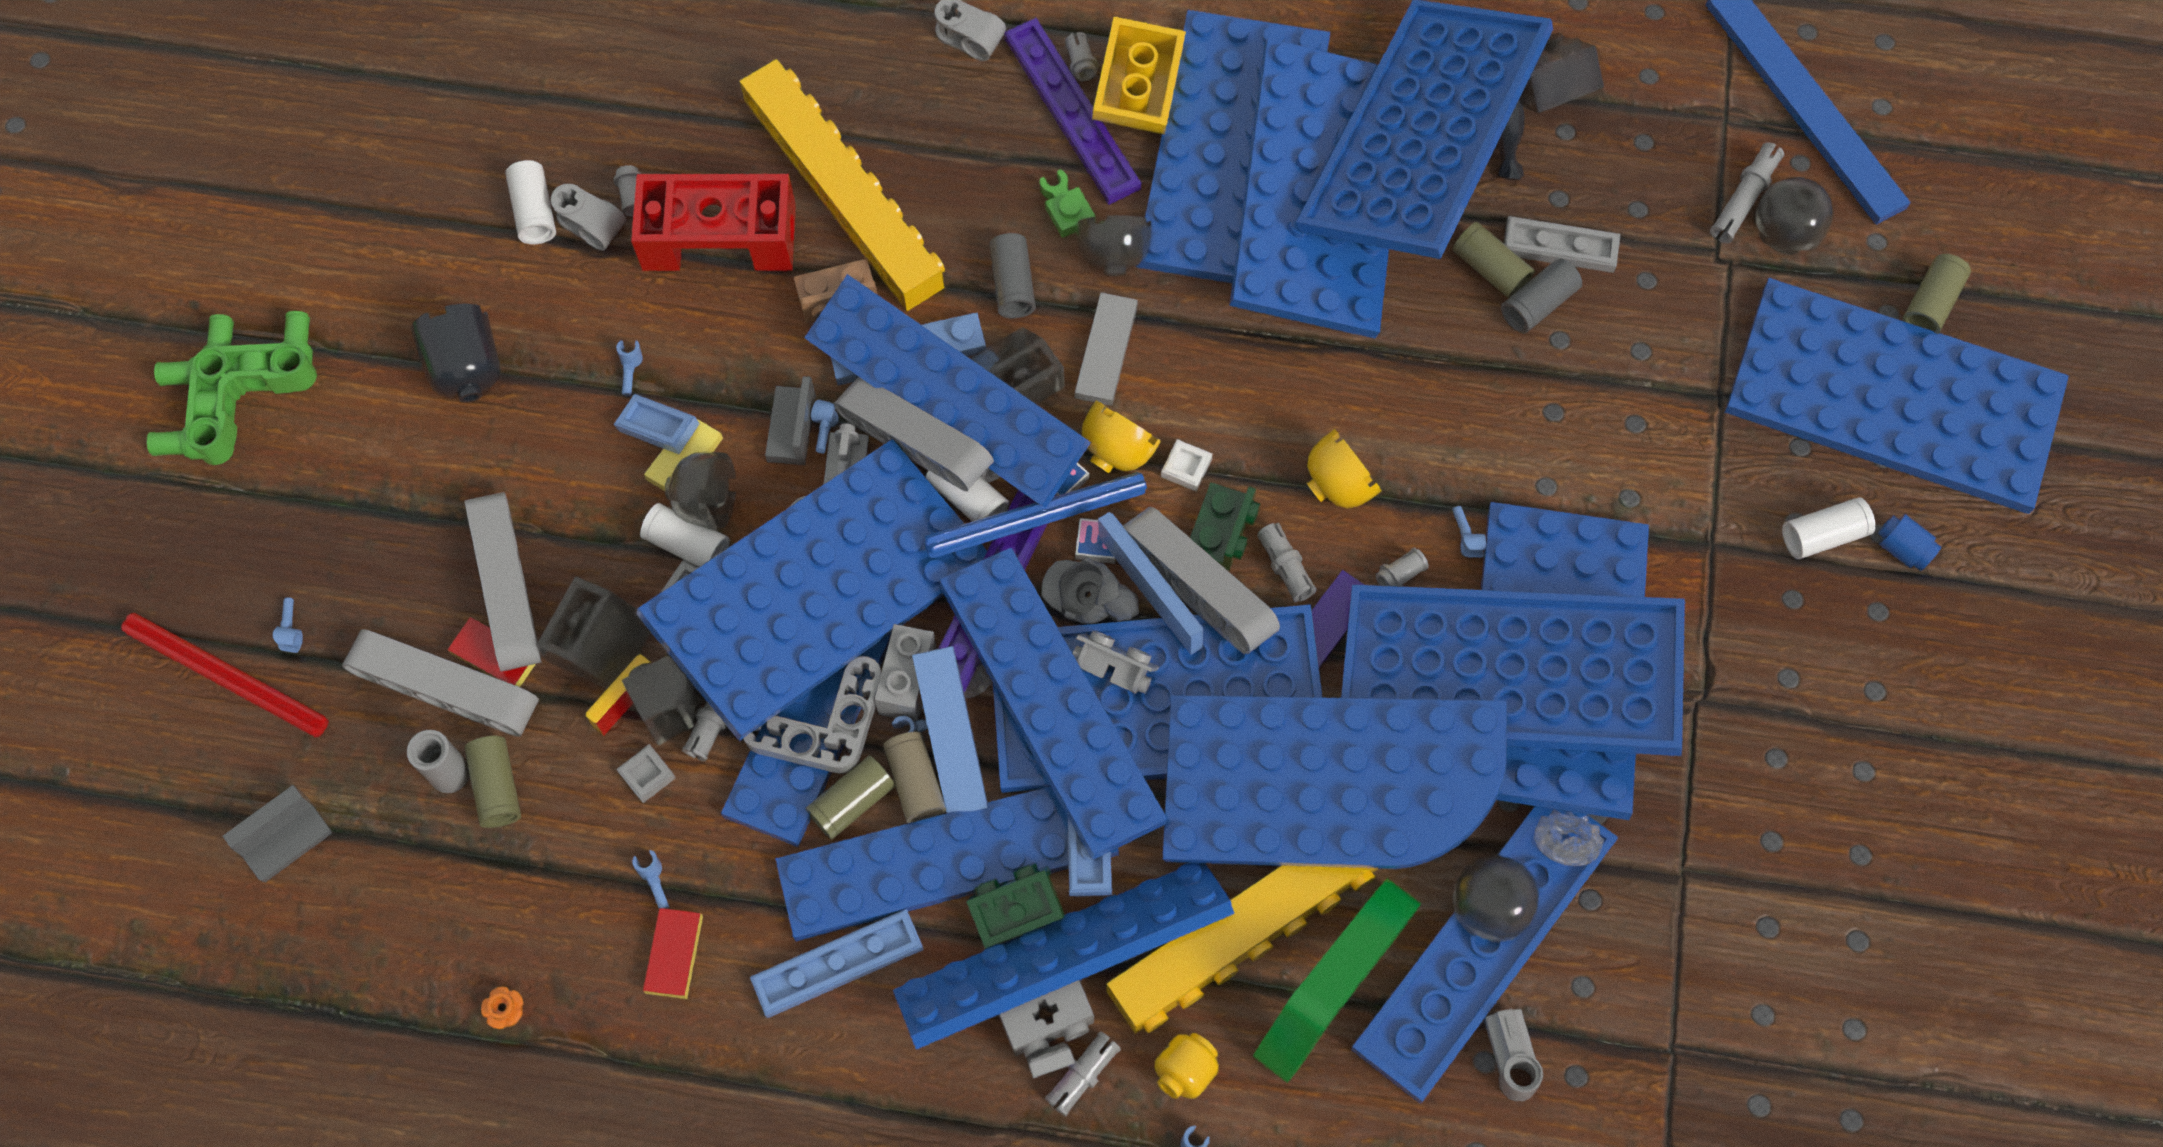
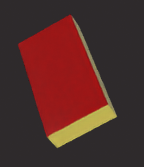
(476, 648)
(673, 953)

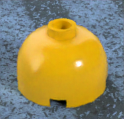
(1116, 440)
(1339, 473)

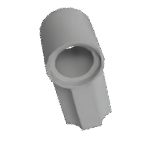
(1513, 1051)

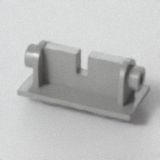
(844, 450)
(1129, 666)

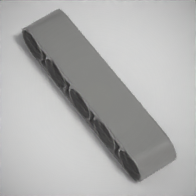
(916, 432)
(502, 582)
(1203, 582)
(440, 682)

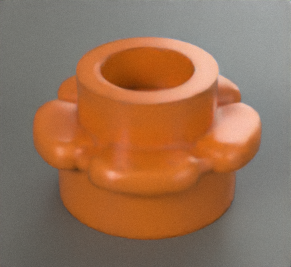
(508, 1017)

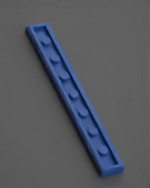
(1810, 108)

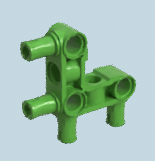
(242, 370)

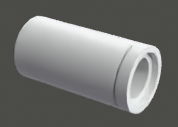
(530, 202)
(975, 504)
(1828, 528)
(681, 538)

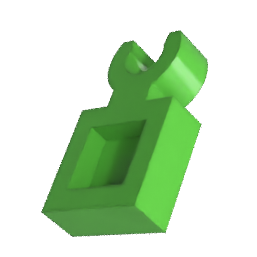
(1064, 205)

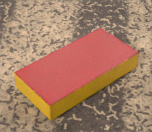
(613, 701)

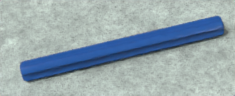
(1034, 515)

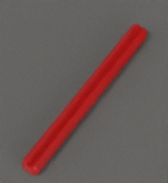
(225, 675)

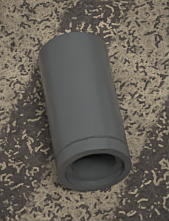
(1012, 275)
(1541, 295)

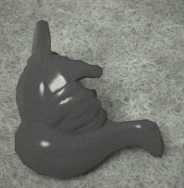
(1070, 581)

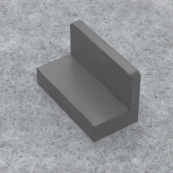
(791, 424)
(278, 833)

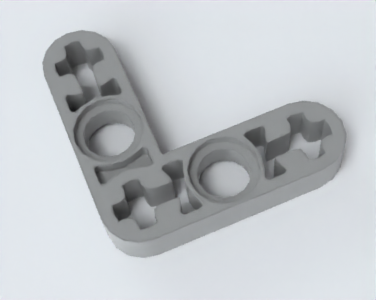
(837, 731)

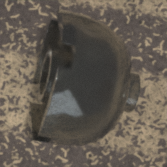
(1794, 215)
(1114, 242)
(701, 489)
(1495, 898)

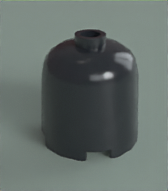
(457, 352)

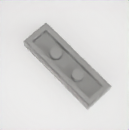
(1551, 241)
(1106, 349)

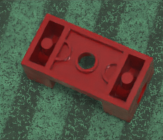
(754, 216)

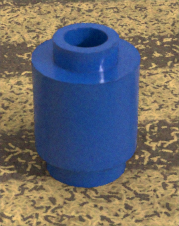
(1908, 542)

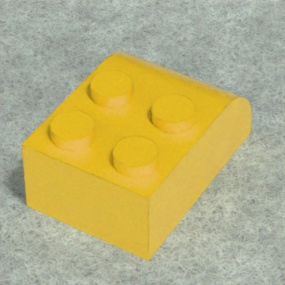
(1138, 75)

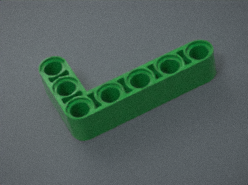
(1335, 979)

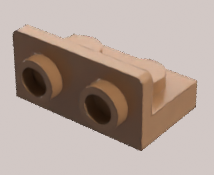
(819, 286)

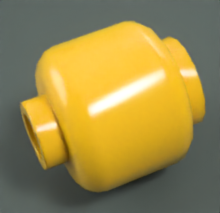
(1186, 1066)

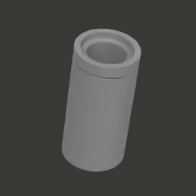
(438, 761)

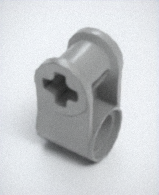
(970, 31)
(587, 215)

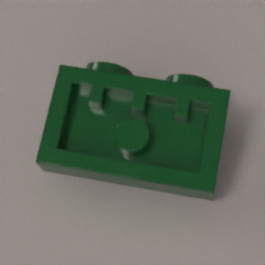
(1223, 523)
(1014, 906)

